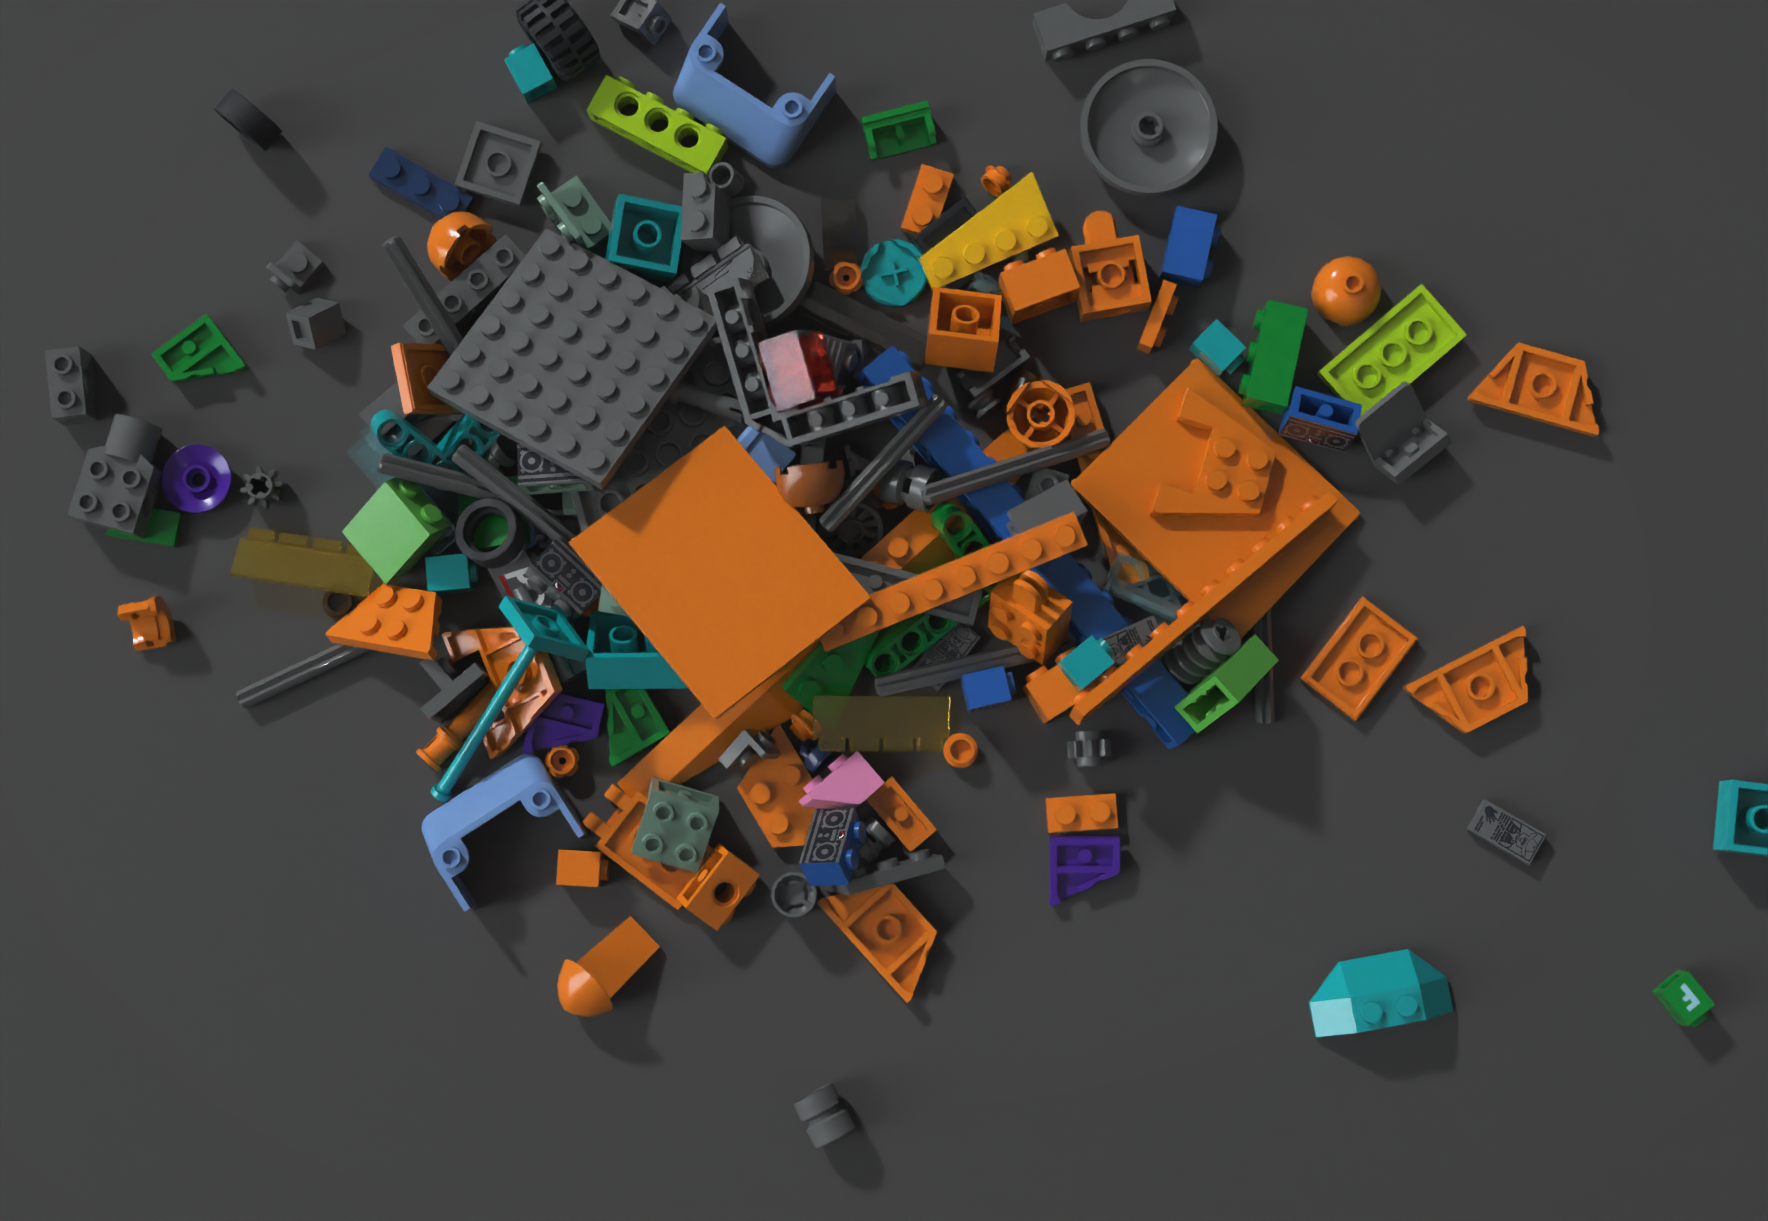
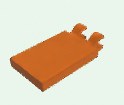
(617, 841)

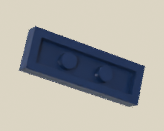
(419, 185)

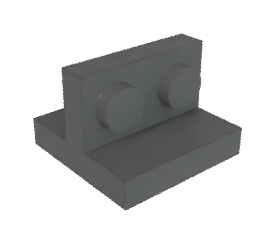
(430, 425)
(454, 686)

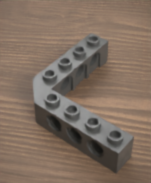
(742, 330)

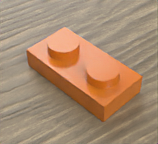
(927, 198)
(1153, 331)
(1081, 813)
(901, 814)

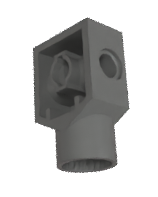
(120, 480)

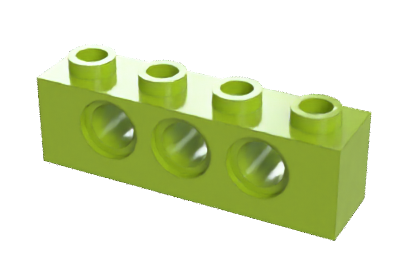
(618, 92)

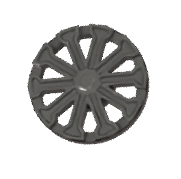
(853, 530)

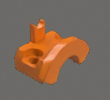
(150, 623)

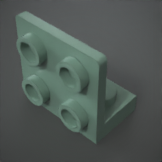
(577, 212)
(676, 825)

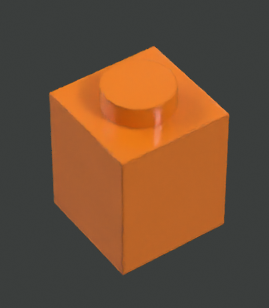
(581, 868)

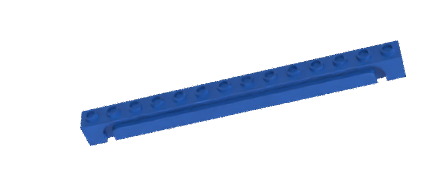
(1093, 612)

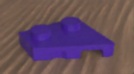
(565, 721)
(1080, 863)

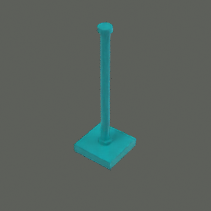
(540, 630)

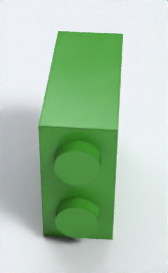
(395, 528)
(1226, 684)

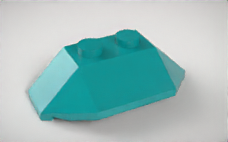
(1378, 994)

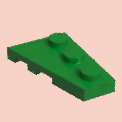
(829, 671)

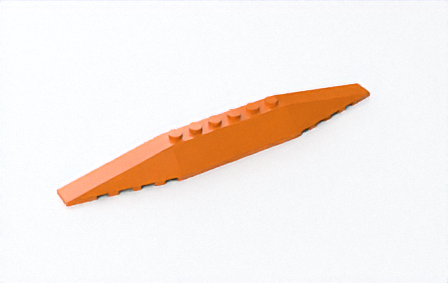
(702, 740)

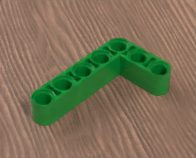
(926, 632)

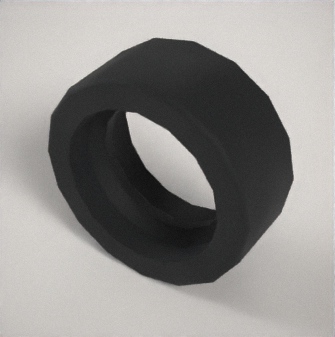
(248, 120)
(471, 519)

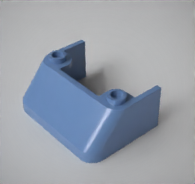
(748, 123)
(520, 779)

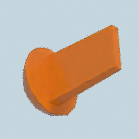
(599, 974)

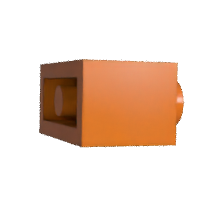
(700, 891)

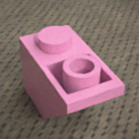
(845, 787)

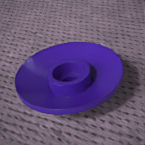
(180, 476)

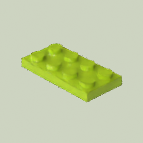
(1393, 350)

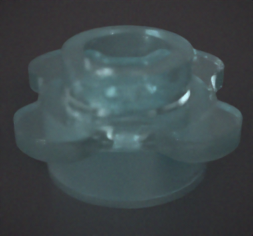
(984, 284)

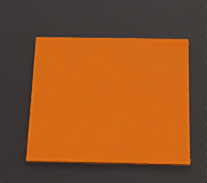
(1202, 547)
(719, 572)

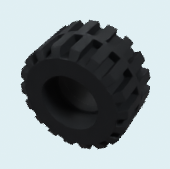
(558, 36)

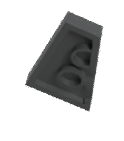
(890, 871)

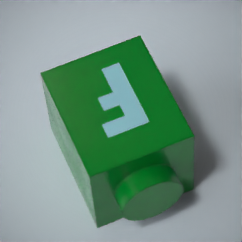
(1684, 999)

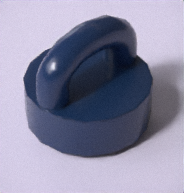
(815, 760)

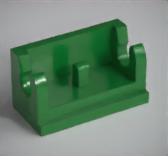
(899, 131)

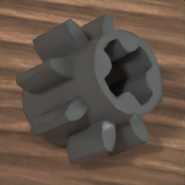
(269, 480)
(1089, 748)

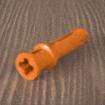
(450, 737)

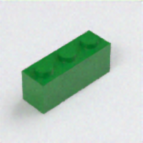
(1273, 356)

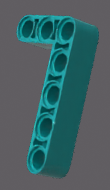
(437, 455)

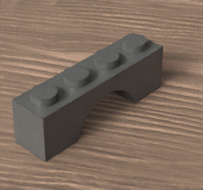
(1065, 31)

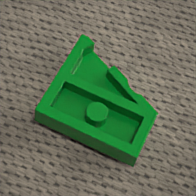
(198, 353)
(632, 723)

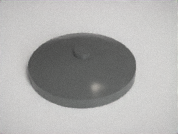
(1148, 127)
(781, 247)

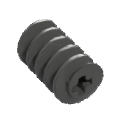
(1203, 650)

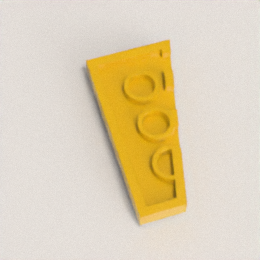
(997, 232)

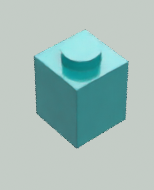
(530, 72)
(1218, 349)
(451, 574)
(1087, 662)

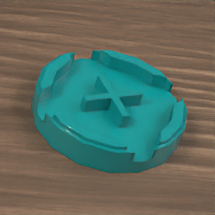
(893, 273)

